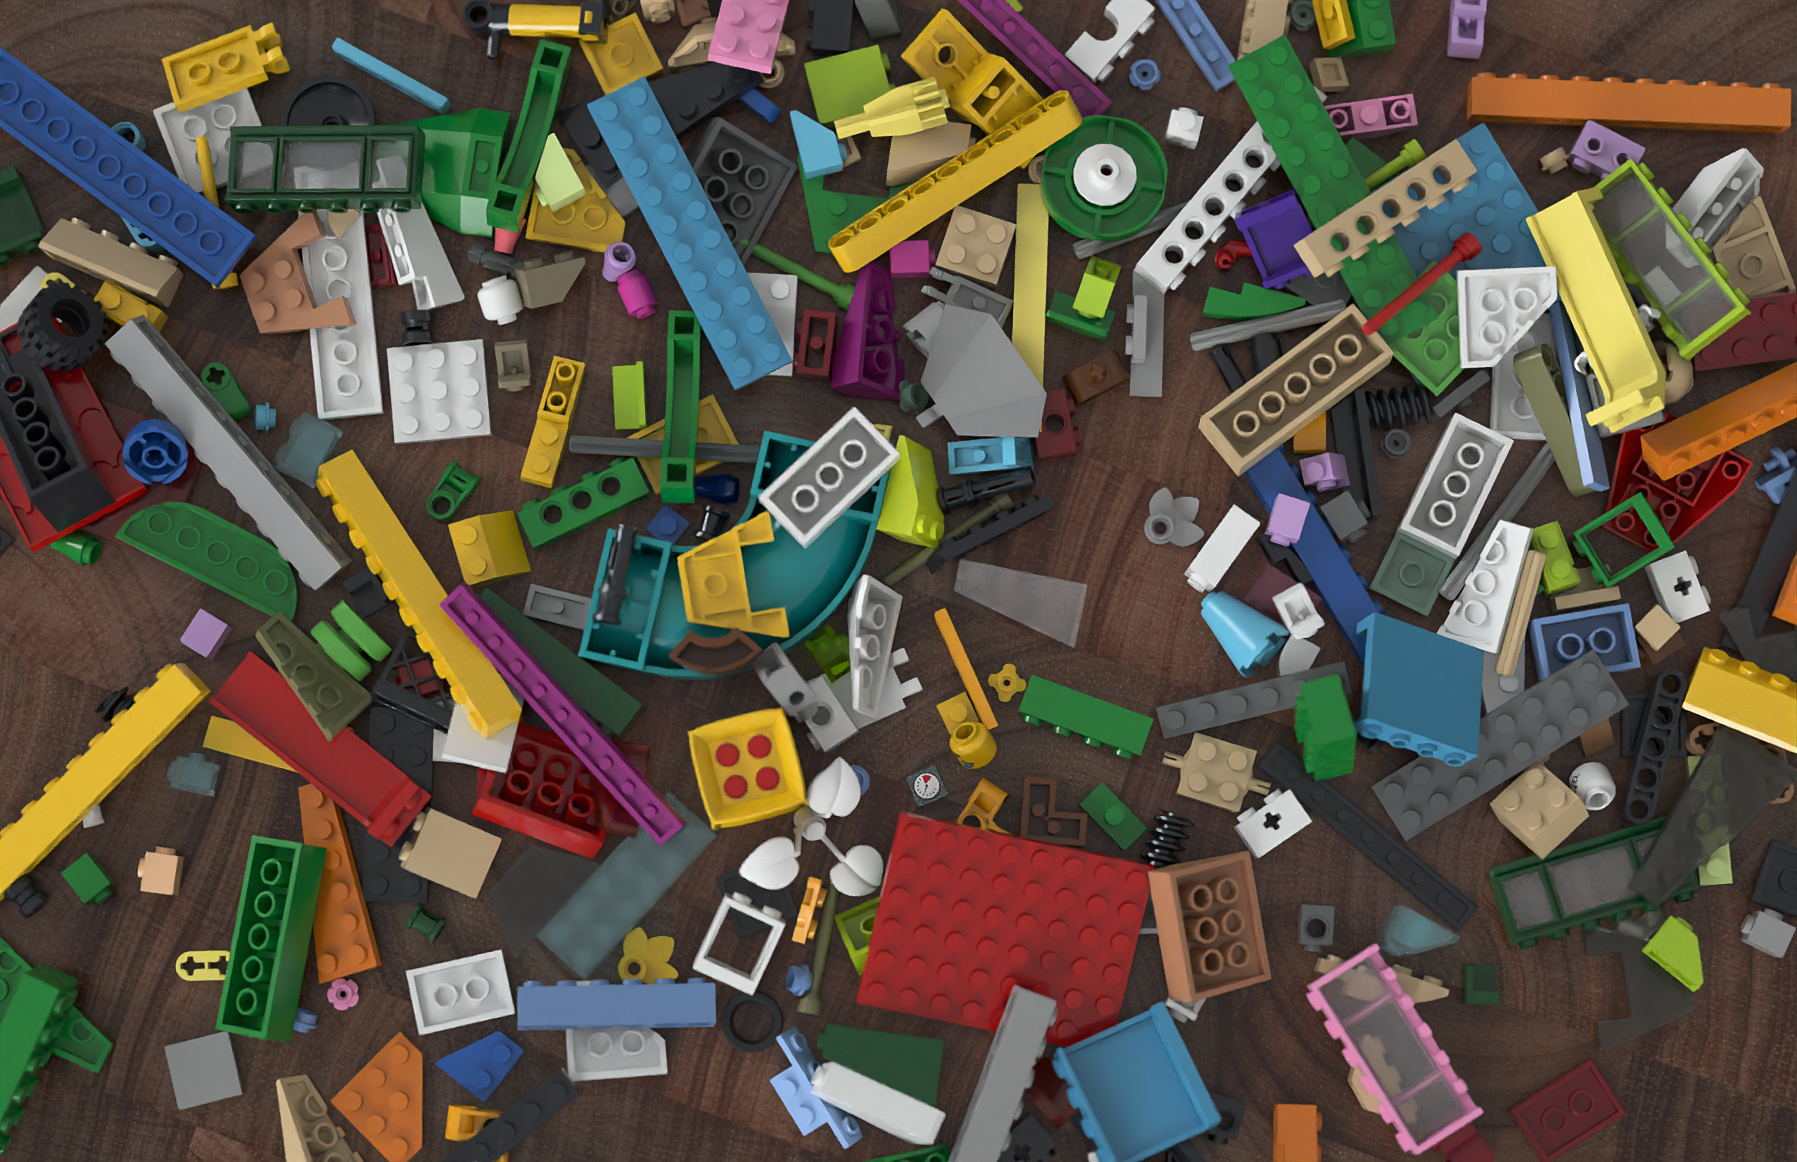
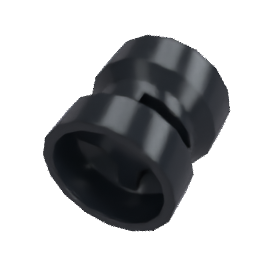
(417, 327)
(26, 896)

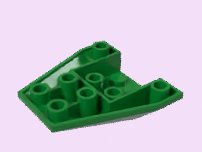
(462, 166)

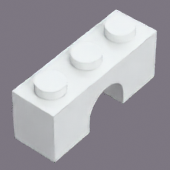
(1094, 56)

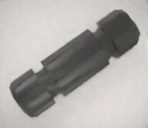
(493, 260)

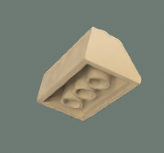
(108, 259)

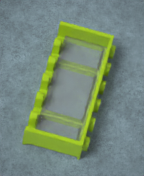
(1666, 260)

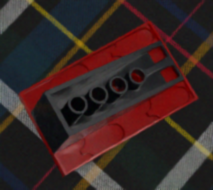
(56, 447)

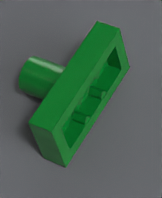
(1113, 816)

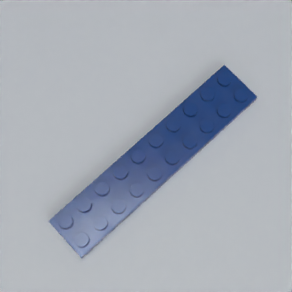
(119, 173)

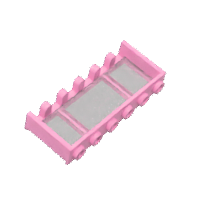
(1392, 1050)

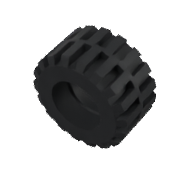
(51, 345)

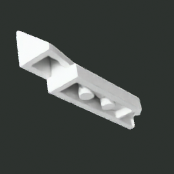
(420, 258)

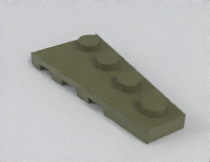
(316, 679)

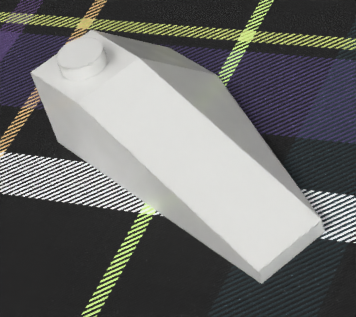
(871, 632)

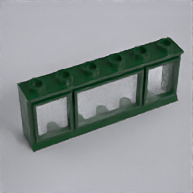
(325, 168)
(1577, 886)

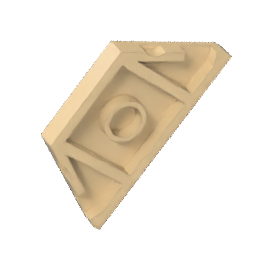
(1752, 252)

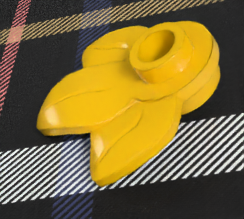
(649, 954)

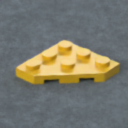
(583, 224)

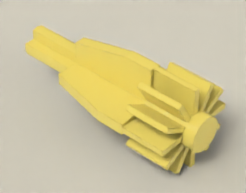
(899, 111)

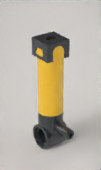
(585, 21)

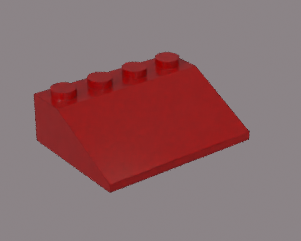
(544, 793)

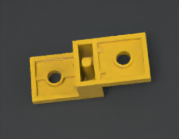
(977, 83)

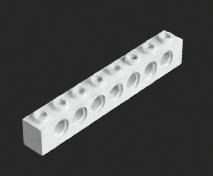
(1154, 265)

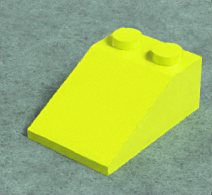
(910, 499)

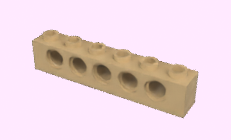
(1449, 162)

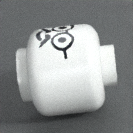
(1593, 785)

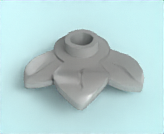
(1176, 516)

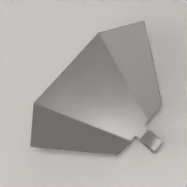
(980, 379)

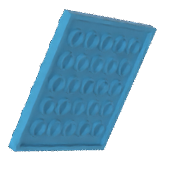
(1489, 208)

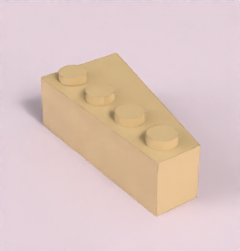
(1262, 24)

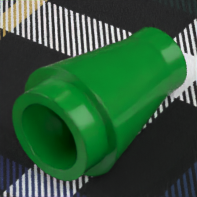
(79, 547)

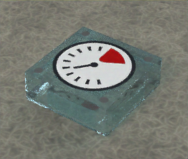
(926, 786)

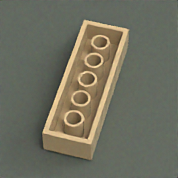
(1295, 390)

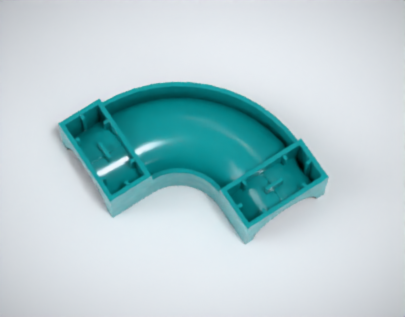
(777, 574)

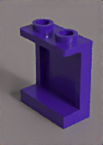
(1271, 232)

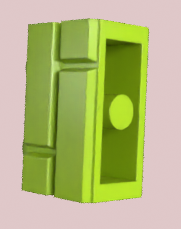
(1557, 574)

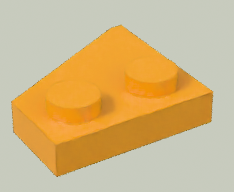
(813, 898)

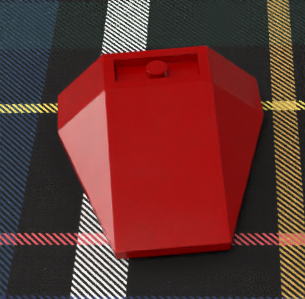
(1678, 501)

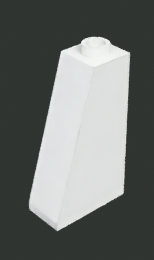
(877, 1104)

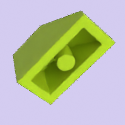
(1096, 287)
(1677, 952)

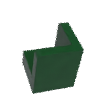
(1479, 984)

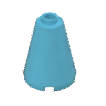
(1243, 631)

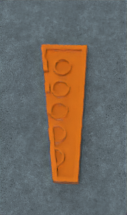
(341, 918)

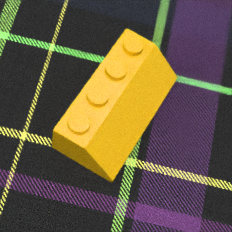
(1744, 698)

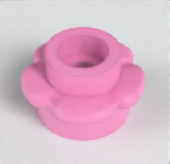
(351, 997)

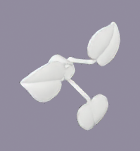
(831, 791)

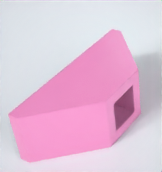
(1373, 117)

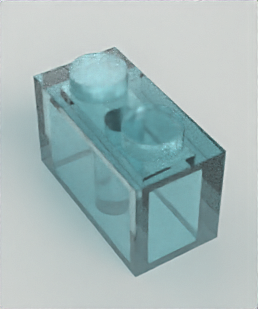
(307, 448)

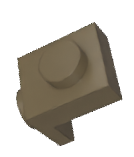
(513, 365)

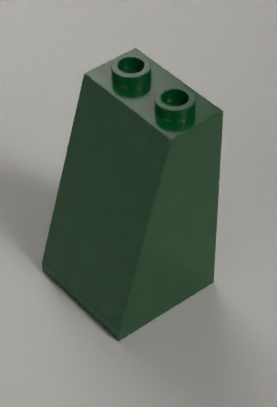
(893, 1059)

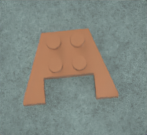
(280, 288)

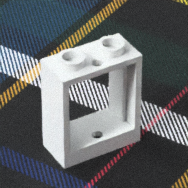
(1221, 549)
(728, 973)

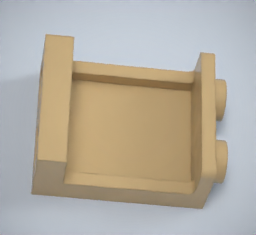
(449, 852)

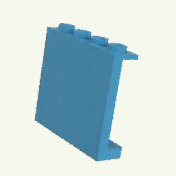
(1420, 690)
(1136, 1087)

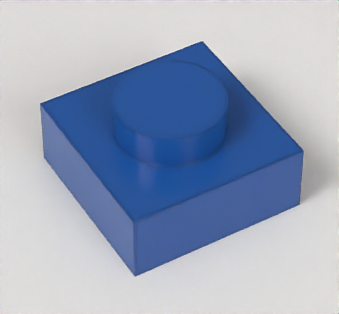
(668, 525)

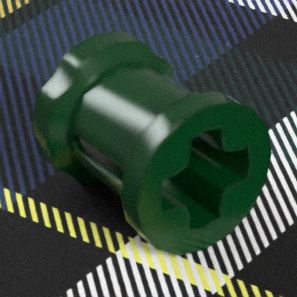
(426, 923)

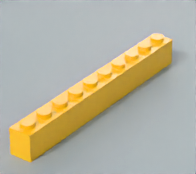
(417, 593)
(98, 771)

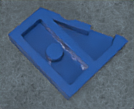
(483, 1064)

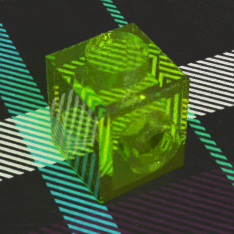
(830, 652)

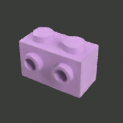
(1602, 150)

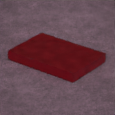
(1567, 1111)

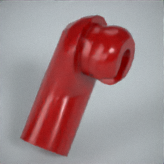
(1231, 252)

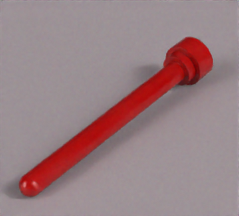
(1465, 248)

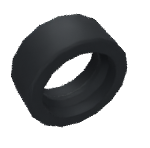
(730, 1032)

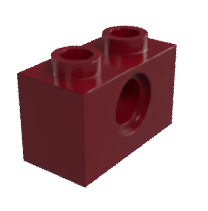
(1057, 444)

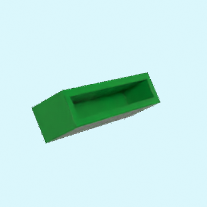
(1084, 716)

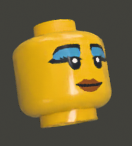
(973, 745)

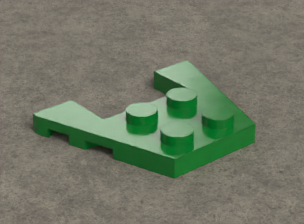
(834, 211)

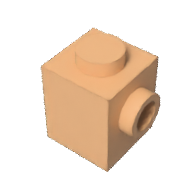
(161, 871)

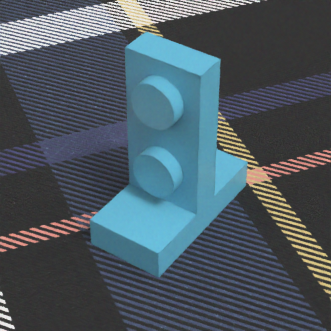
(990, 455)

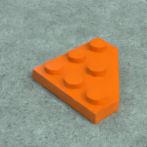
(388, 1100)

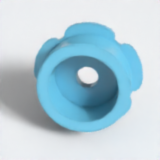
(264, 417)

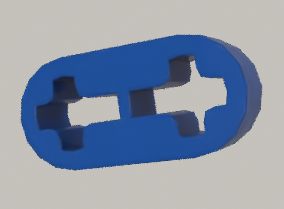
(760, 106)

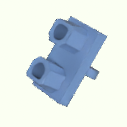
(1775, 481)

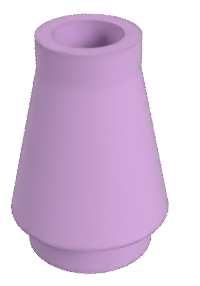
(618, 260)

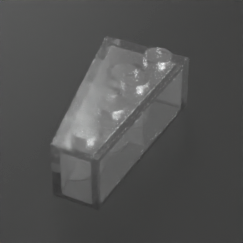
(1030, 598)

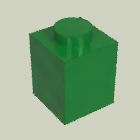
(89, 879)

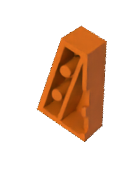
(1296, 1133)

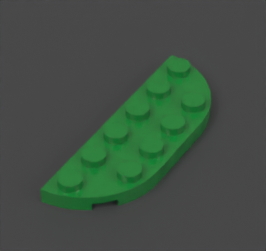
(215, 554)

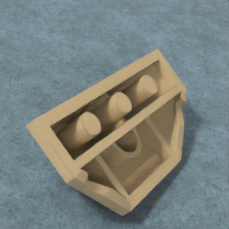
(696, 45)

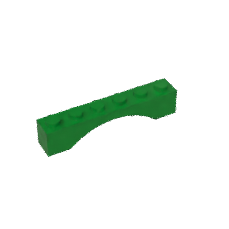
(539, 109)
(682, 408)

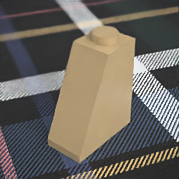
(925, 151)

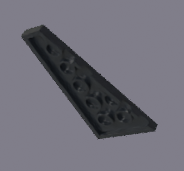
(685, 100)

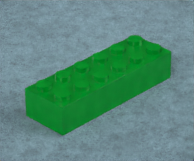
(271, 939)
(25, 1039)

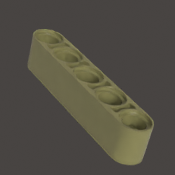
(1545, 390)

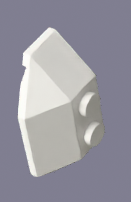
(1720, 194)

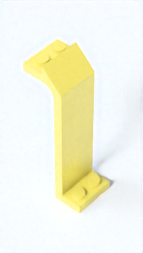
(1600, 310)

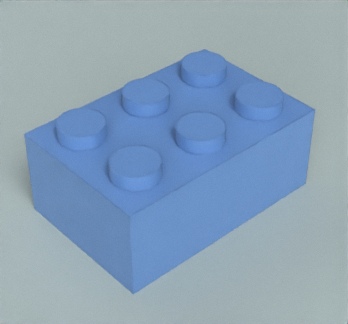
(1569, 636)

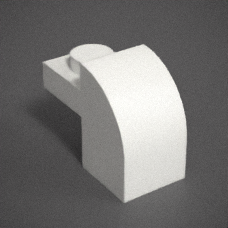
(1295, 656)

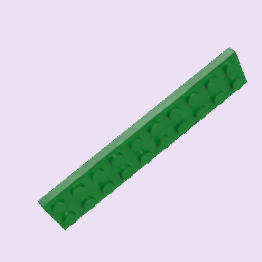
(1326, 179)

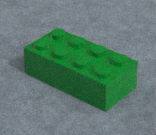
(1325, 728)

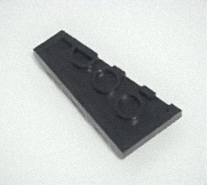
(979, 534)

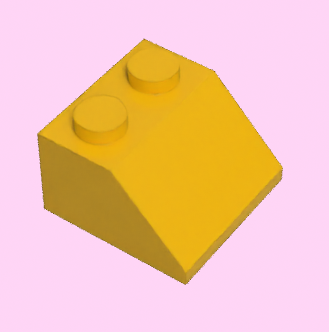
(489, 548)

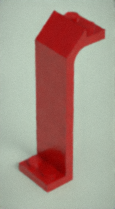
(342, 769)

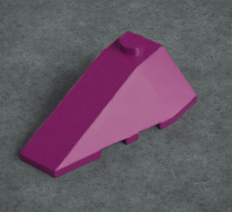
(867, 349)

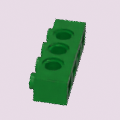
(632, 491)

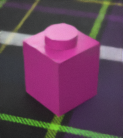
(911, 259)

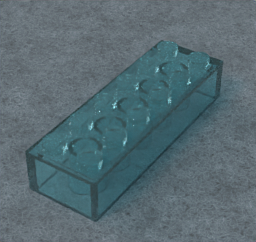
(623, 892)

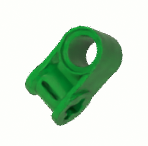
(228, 393)
(453, 491)

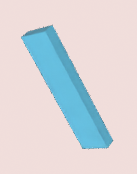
(391, 76)

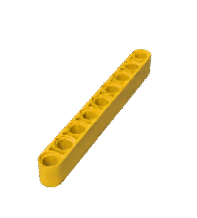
(955, 181)

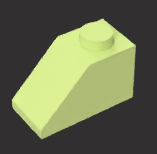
(556, 177)

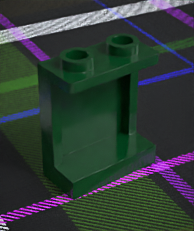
(19, 220)

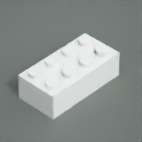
(829, 477)
(1455, 485)

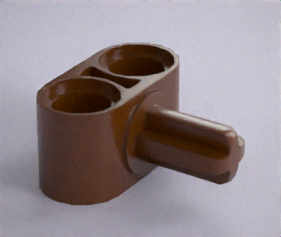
(1096, 377)

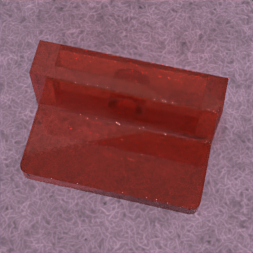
(1050, 1093)

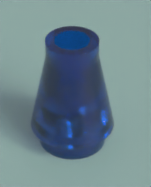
(718, 488)

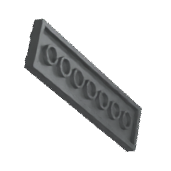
(1508, 743)

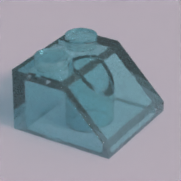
(1411, 933)

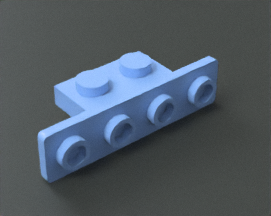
(795, 1088)

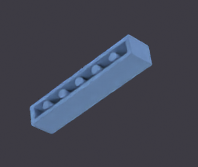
(616, 1005)

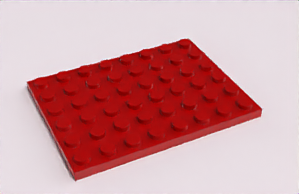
(995, 910)

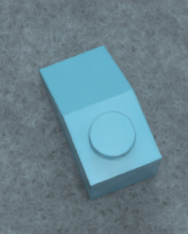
(817, 146)

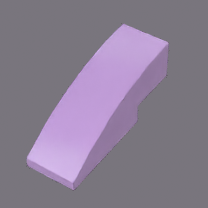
(1466, 28)

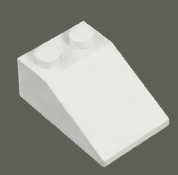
(779, 298)

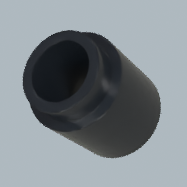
(1264, 351)

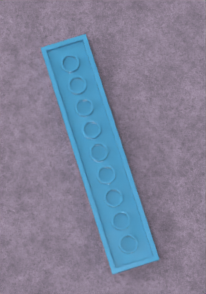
(689, 233)

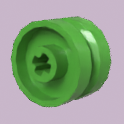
(347, 644)

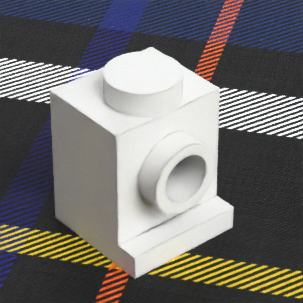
(1184, 128)

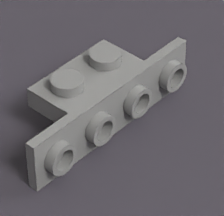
(1146, 338)

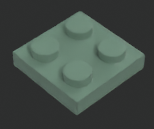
(1411, 574)

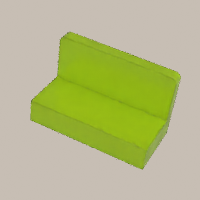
(630, 397)

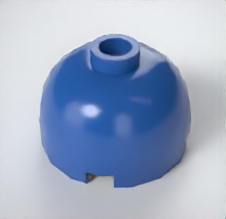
(155, 451)

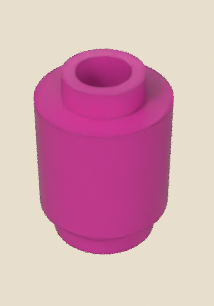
(637, 294)

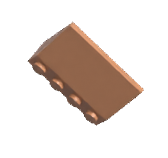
(1209, 926)

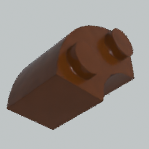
(715, 655)

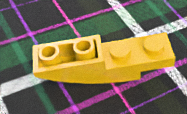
(553, 422)

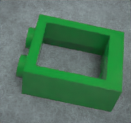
(1599, 570)

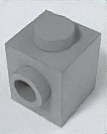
(1767, 932)

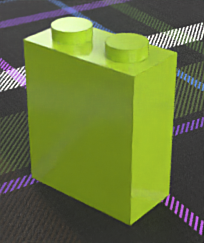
(846, 83)

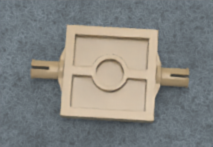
(1216, 773)

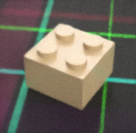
(976, 247)
(1539, 809)

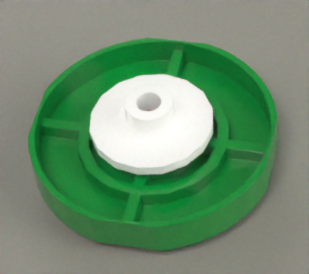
(1104, 179)

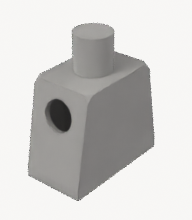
(785, 682)

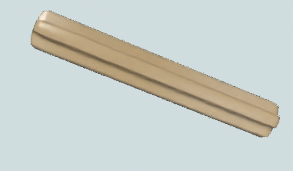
(1520, 613)

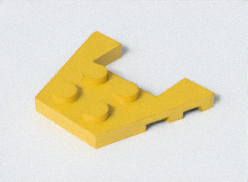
(717, 585)

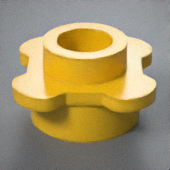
(1008, 673)

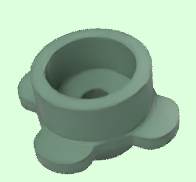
(913, 397)

